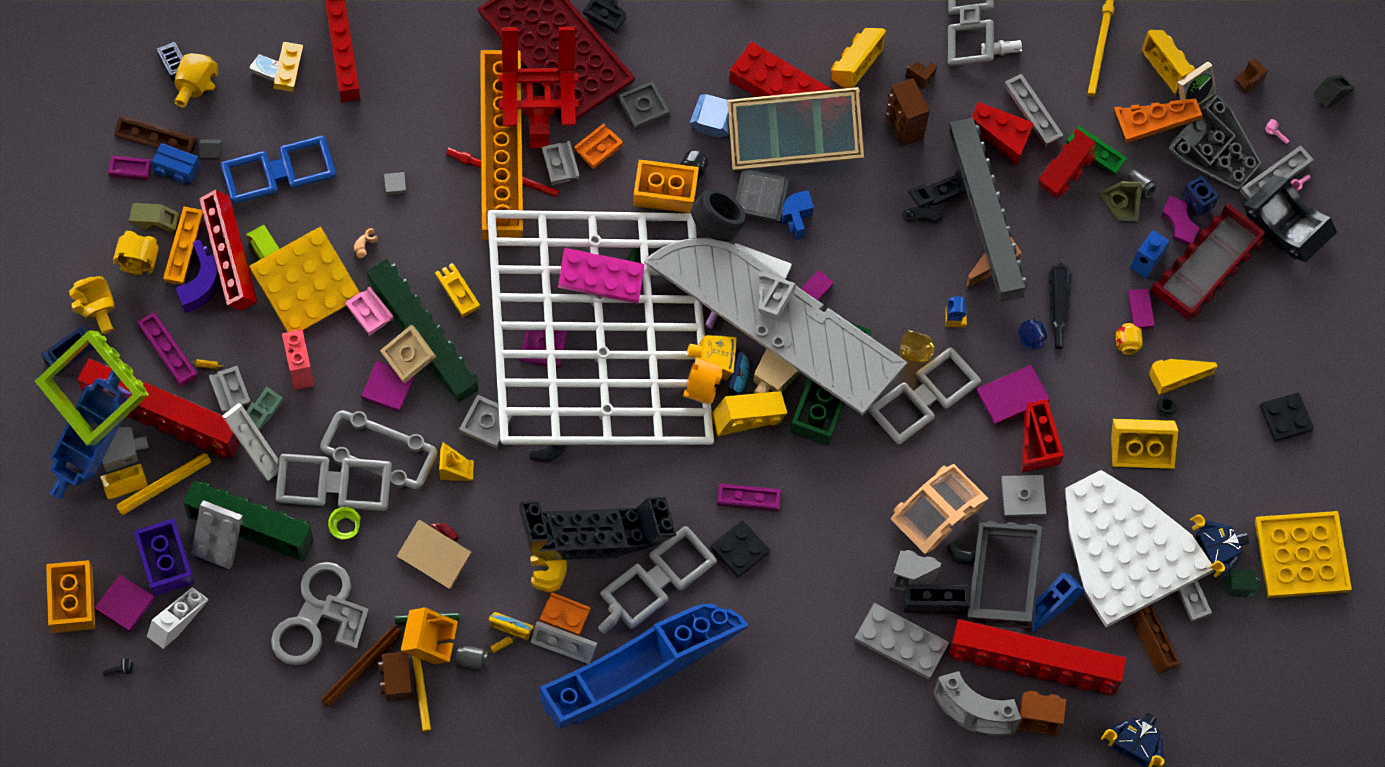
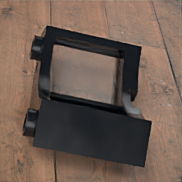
(1287, 221)

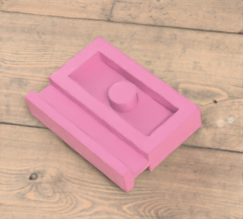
(369, 311)

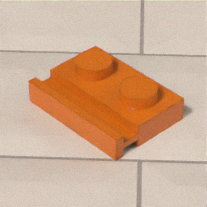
(598, 146)
(565, 614)

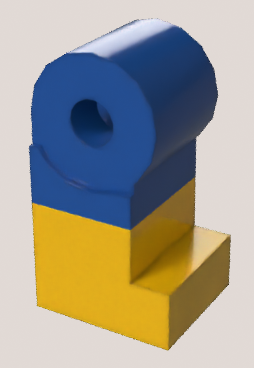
(956, 312)

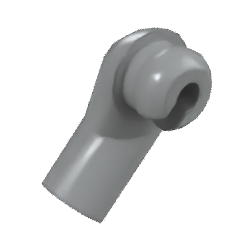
(612, 619)

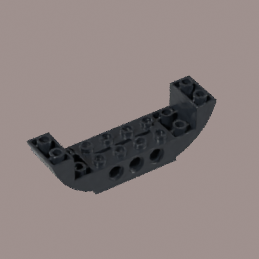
(596, 531)

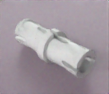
(1004, 47)

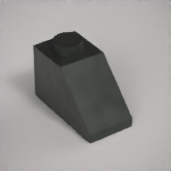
(1332, 90)

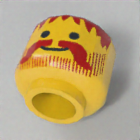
(1129, 339)

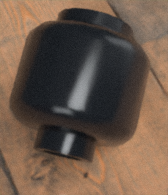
(695, 159)

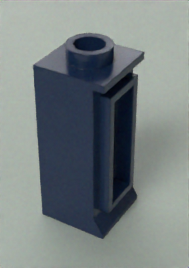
(50, 355)

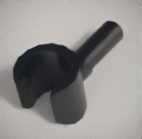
(125, 667)

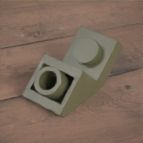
(153, 214)

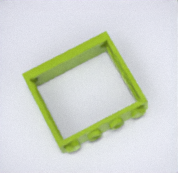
(68, 410)

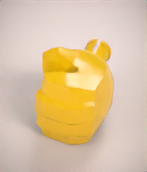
(194, 77)
(93, 301)
(552, 578)

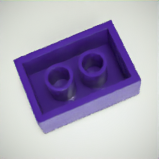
(163, 557)

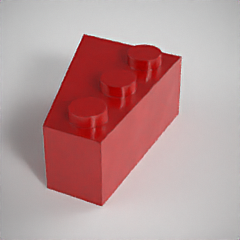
(1068, 165)
(1040, 438)

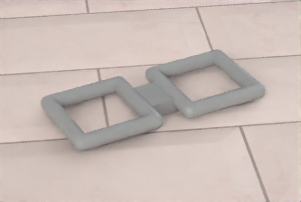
(970, 19)
(924, 395)
(333, 482)
(660, 576)

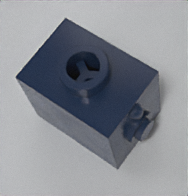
(1200, 196)

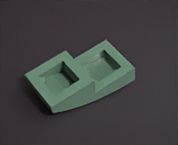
(264, 407)

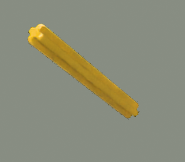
(163, 483)

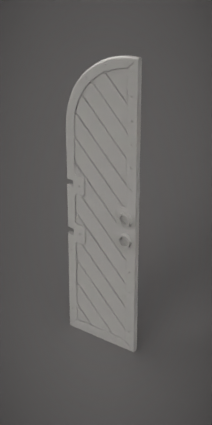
(803, 336)

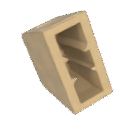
(773, 374)

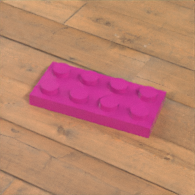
(601, 275)

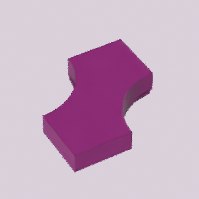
(1176, 213)

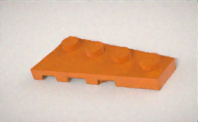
(1145, 121)

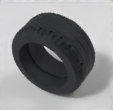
(718, 215)

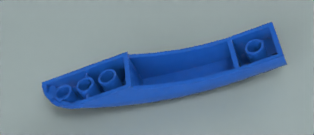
(639, 664)

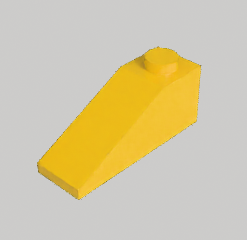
(1177, 373)

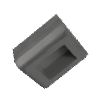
(210, 149)

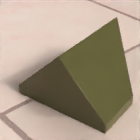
(1123, 200)

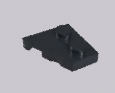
(606, 13)

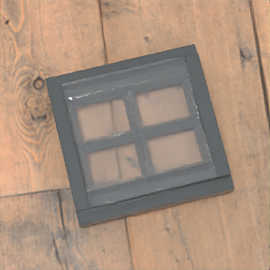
(762, 195)

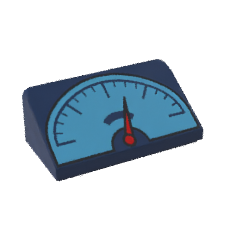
(740, 375)

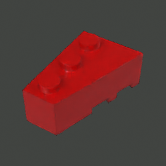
(1003, 130)

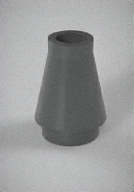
(1148, 184)

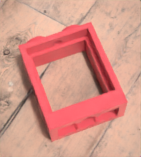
(298, 359)

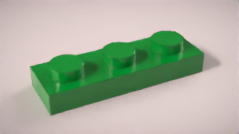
(1104, 154)

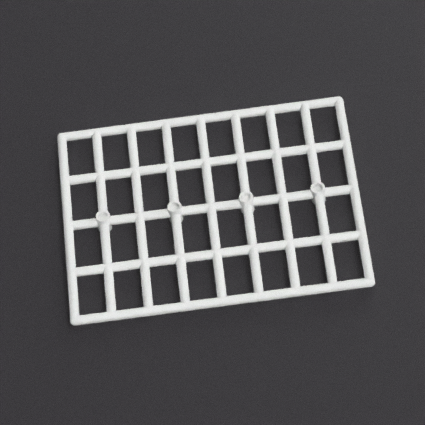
(599, 326)

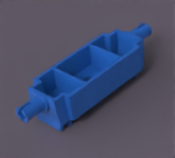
(95, 405)

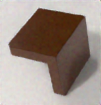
(921, 74)
(1251, 76)

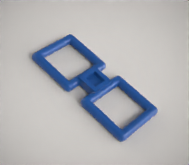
(278, 169)

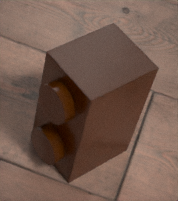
(396, 676)

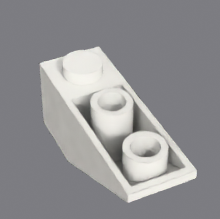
(176, 617)

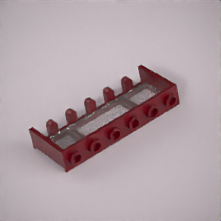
(1209, 263)

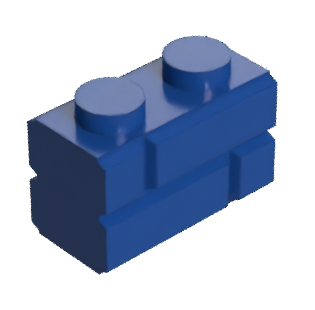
(175, 163)

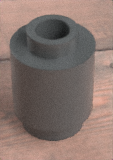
(472, 657)

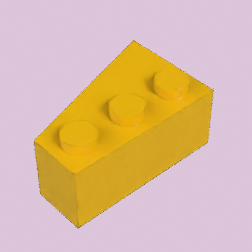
(748, 412)

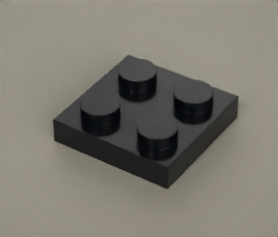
(1286, 417)
(740, 548)

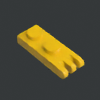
(458, 291)

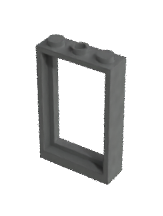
(1002, 617)

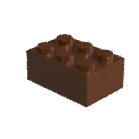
(907, 112)

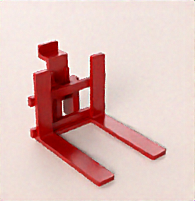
(538, 106)

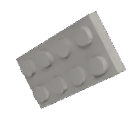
(901, 641)

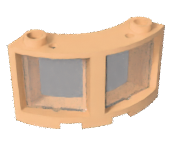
(937, 507)

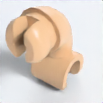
(359, 246)

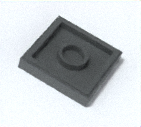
(643, 105)

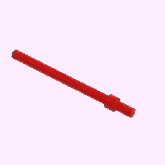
(466, 158)

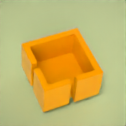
(423, 632)

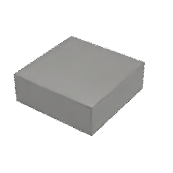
(395, 183)

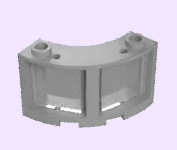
(974, 710)

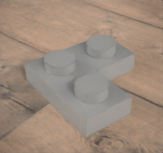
(350, 618)

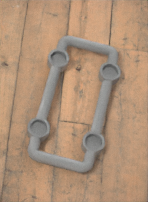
(360, 421)

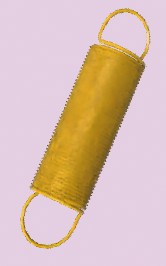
(207, 364)
(501, 644)

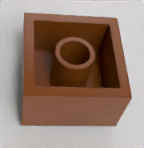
(1041, 713)

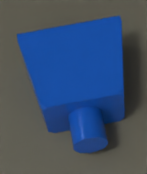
(1153, 250)

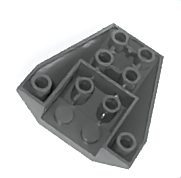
(1217, 146)

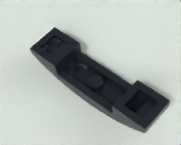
(938, 192)

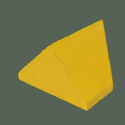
(454, 465)

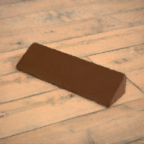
(153, 134)
(1154, 640)

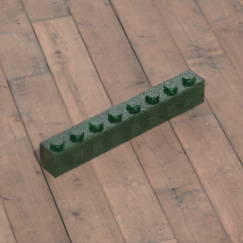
(408, 311)

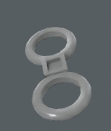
(309, 614)

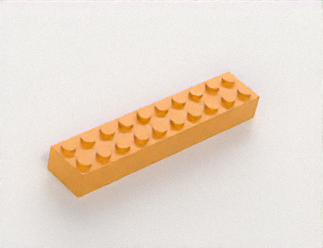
(499, 151)

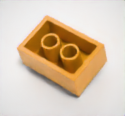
(70, 596)

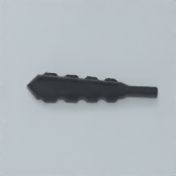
(1059, 291)

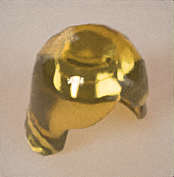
(911, 342)

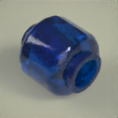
(1032, 334)

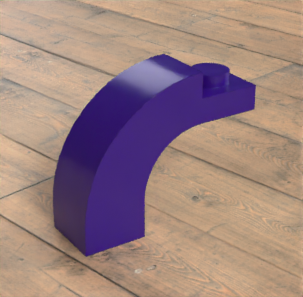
(204, 285)

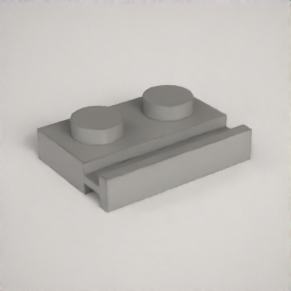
(560, 163)
(229, 389)

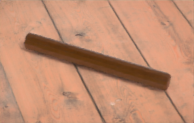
(360, 666)

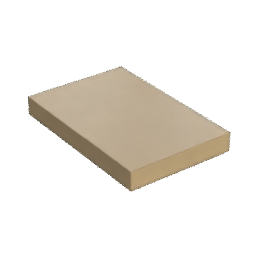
(434, 554)

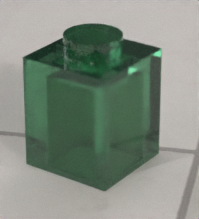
(1243, 583)

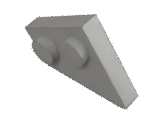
(774, 294)

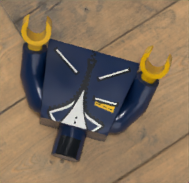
(1219, 544)
(1137, 741)

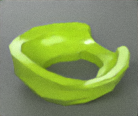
(343, 513)

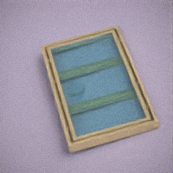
(796, 129)

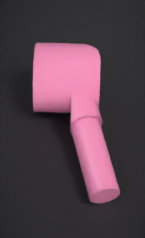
(1271, 129)
(1297, 184)

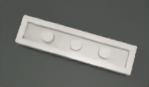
(252, 441)

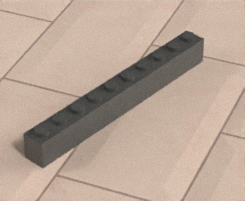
(987, 211)

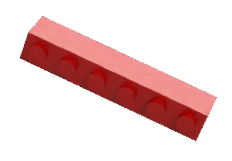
(342, 50)
(228, 250)

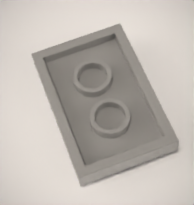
(216, 534)

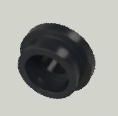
(1168, 402)

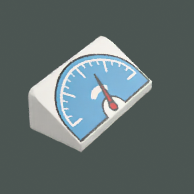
(264, 67)

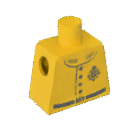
(716, 350)

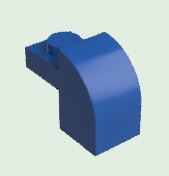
(795, 209)

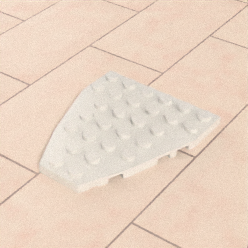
(1127, 548)

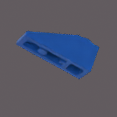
(1056, 599)

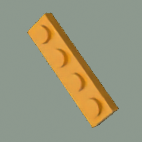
(183, 246)

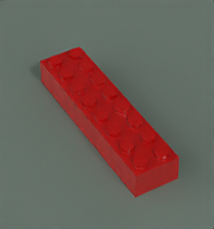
(173, 415)
(1037, 657)

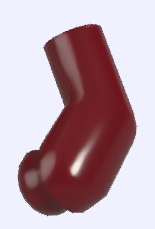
(446, 530)

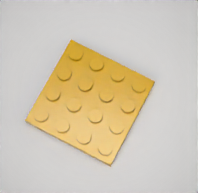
(304, 281)
(1302, 554)

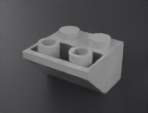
(914, 570)

